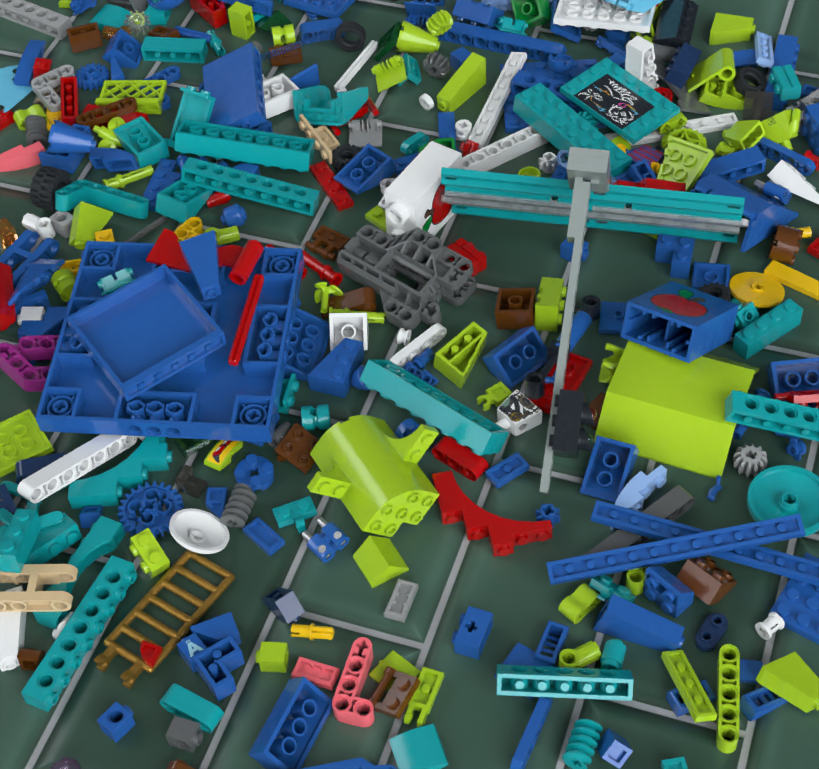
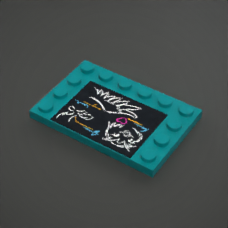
(620, 100)

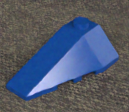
(35, 277)

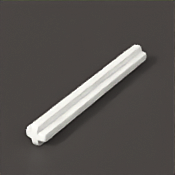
(356, 65)

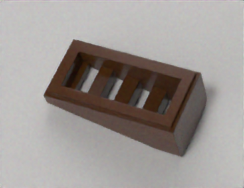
(162, 31)

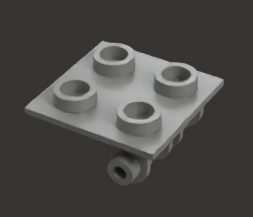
(367, 133)

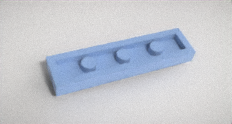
(763, 50)

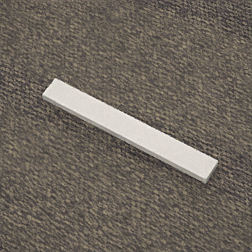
(497, 98)
(703, 125)

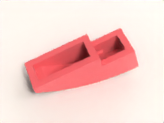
(21, 157)

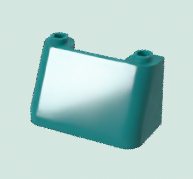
(321, 109)

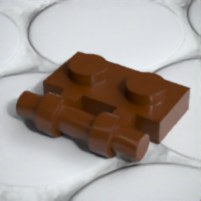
(290, 57)
(330, 238)

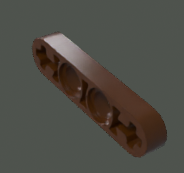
(89, 118)

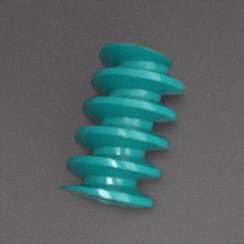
(581, 743)

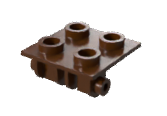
(297, 448)

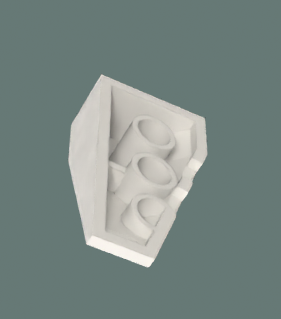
(793, 180)

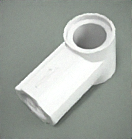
(40, 225)

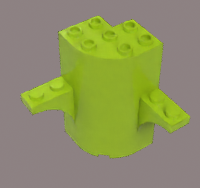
(375, 473)

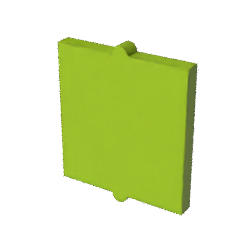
(398, 663)

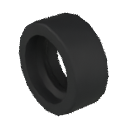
(354, 27)
(751, 74)

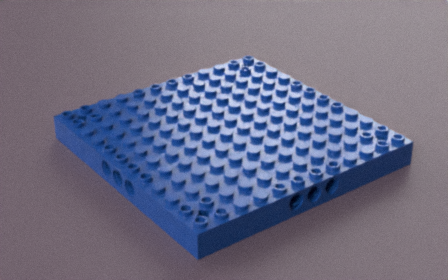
(204, 398)

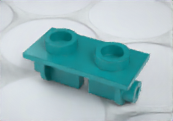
(505, 24)
(111, 285)

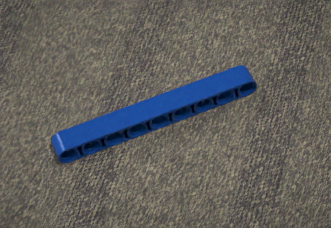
(501, 41)

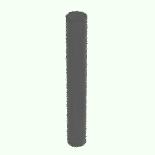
(147, 229)

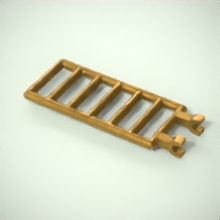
(113, 648)

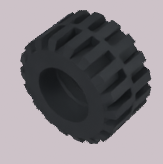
(44, 185)

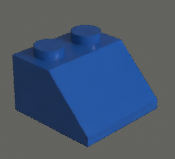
(125, 49)

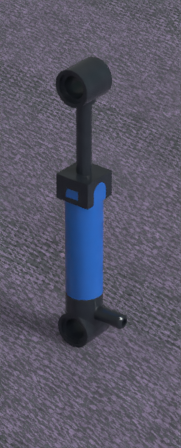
(582, 320)

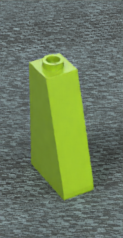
(463, 84)

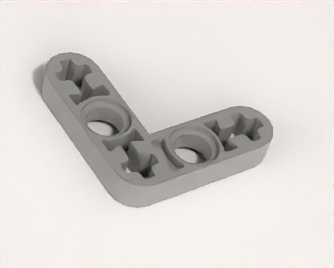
(43, 85)

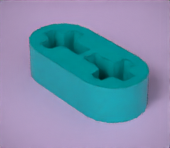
(413, 143)

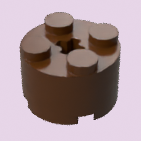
(785, 244)

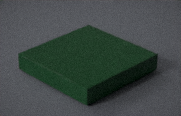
(388, 41)

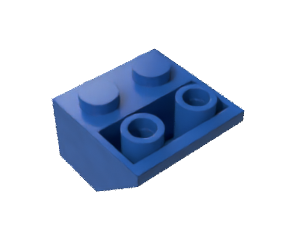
(667, 591)

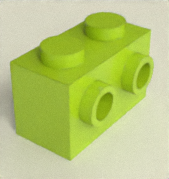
(241, 20)
(149, 553)

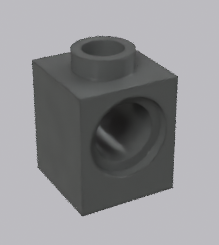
(184, 734)

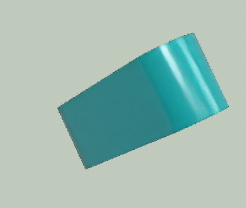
(191, 707)

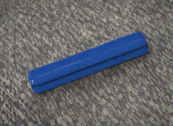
(193, 33)

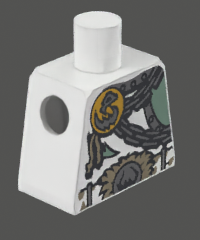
(518, 414)

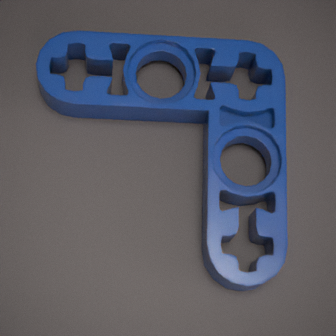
(170, 74)

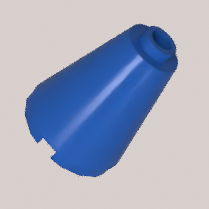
(69, 139)

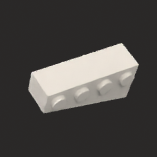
(640, 61)

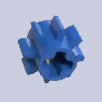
(548, 512)

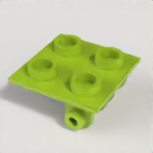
(389, 74)

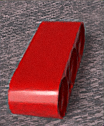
(460, 458)

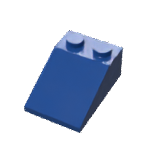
(366, 170)
(609, 468)

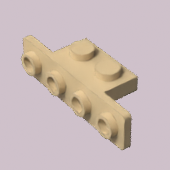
(324, 139)

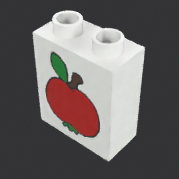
(416, 193)

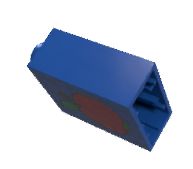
(679, 321)

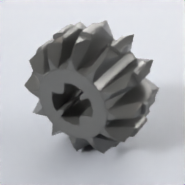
(436, 65)

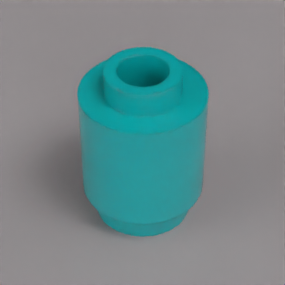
(613, 654)

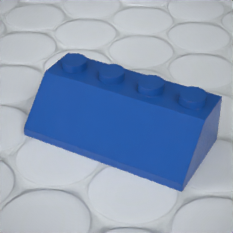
(292, 726)

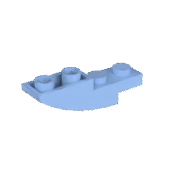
(640, 488)

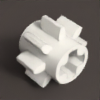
(548, 162)

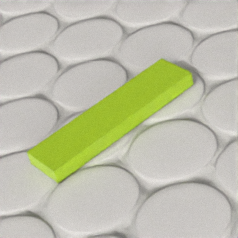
(689, 686)

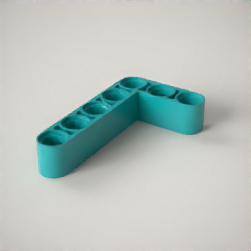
(103, 197)

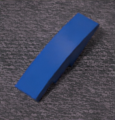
(25, 68)

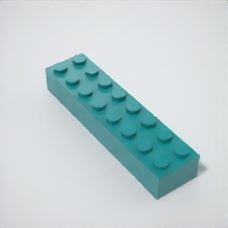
(564, 126)
(244, 145)
(434, 407)

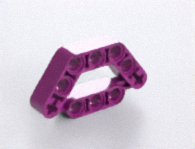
(15, 364)

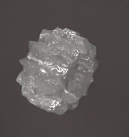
(144, 22)

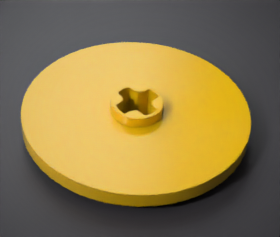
(757, 288)

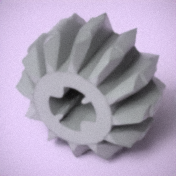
(750, 460)

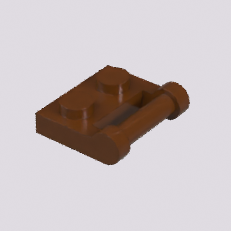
(397, 696)

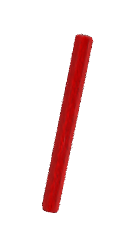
(246, 319)

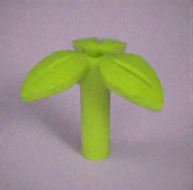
(322, 294)

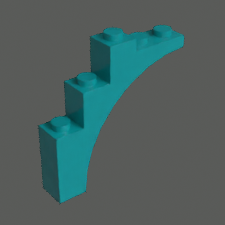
(108, 487)

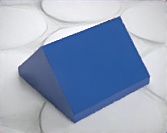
(307, 77)

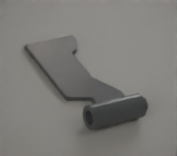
(687, 101)

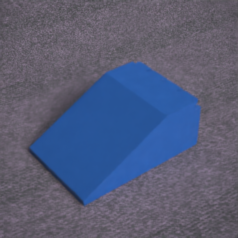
(761, 210)

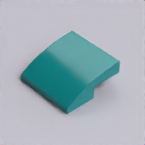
(110, 16)
(419, 749)

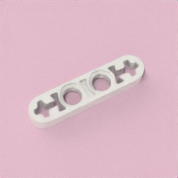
(417, 346)

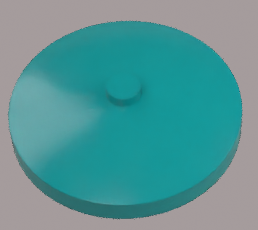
(785, 492)

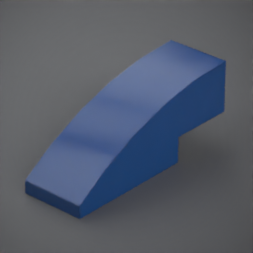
(113, 160)

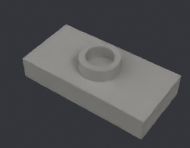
(401, 600)

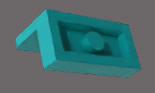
(412, 69)

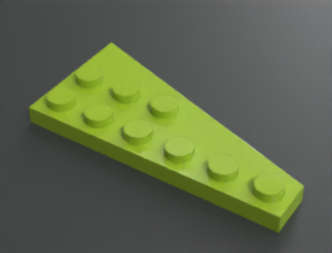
(683, 163)

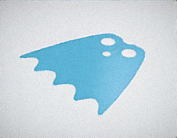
(9, 92)

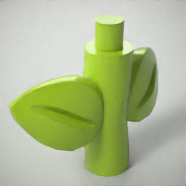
(108, 137)

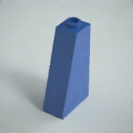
(203, 262)
(638, 625)

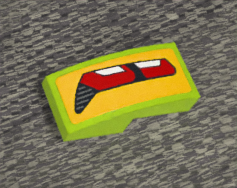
(222, 453)

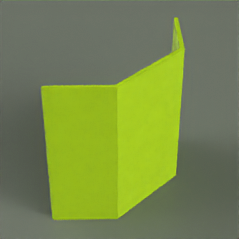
(673, 407)

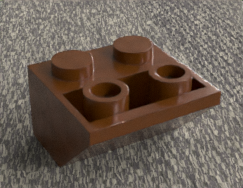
(84, 37)
(706, 579)

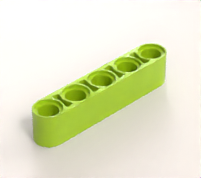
(727, 707)

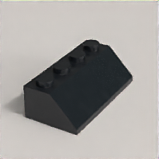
(675, 23)

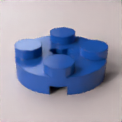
(255, 464)

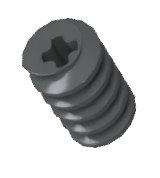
(36, 130)
(238, 506)

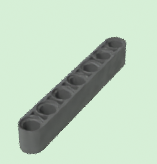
(668, 507)

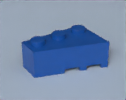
(335, 370)

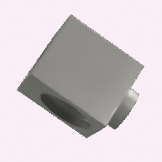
(62, 223)

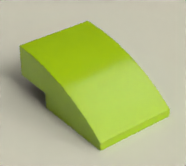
(721, 94)

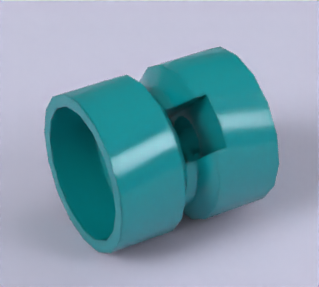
(315, 417)

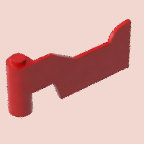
(239, 258)

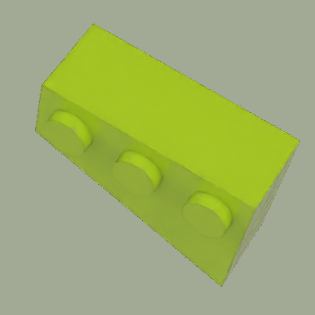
(550, 304)
(460, 354)

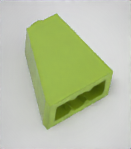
(731, 29)
(85, 222)
(792, 681)

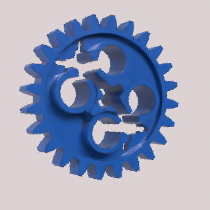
(149, 508)

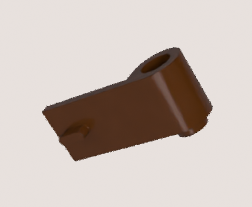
(363, 299)

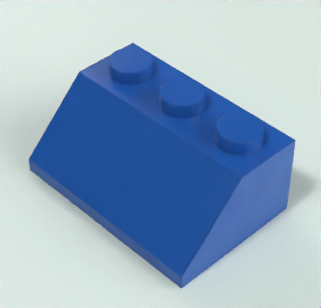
(516, 356)

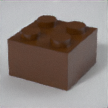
(515, 308)

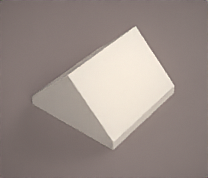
(348, 326)

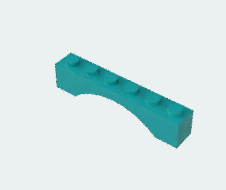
(101, 540)

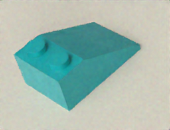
(142, 141)
(181, 200)

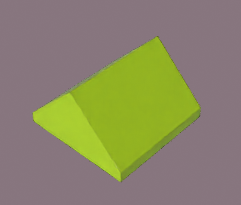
(379, 560)

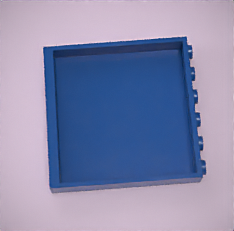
(146, 332)

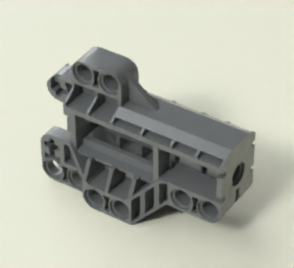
(377, 257)

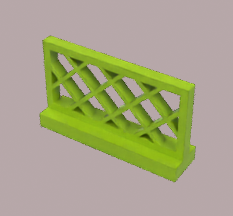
(146, 104)

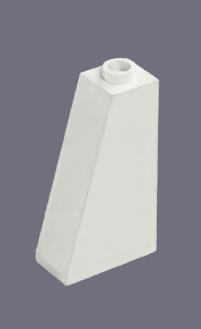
(11, 636)

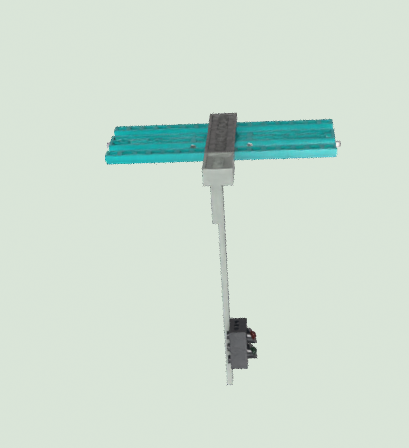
(579, 203)

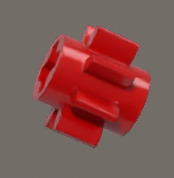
(469, 147)

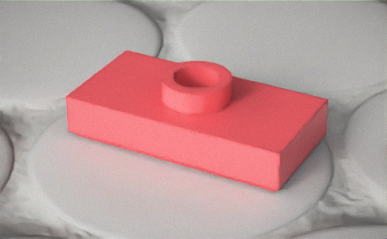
(316, 672)

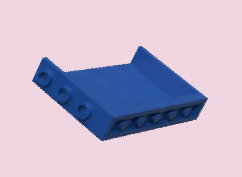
(238, 88)

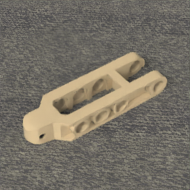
(34, 598)

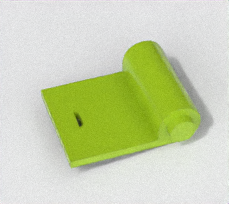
(718, 64)

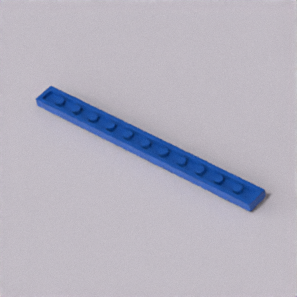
(662, 529)
(675, 549)

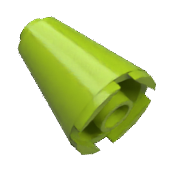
(416, 40)

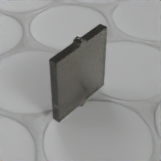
(757, 105)

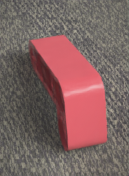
(355, 679)

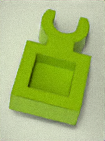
(494, 395)

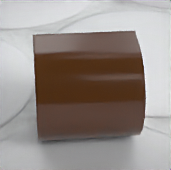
(30, 658)

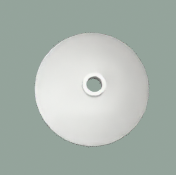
(198, 531)

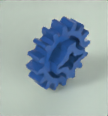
(92, 76)

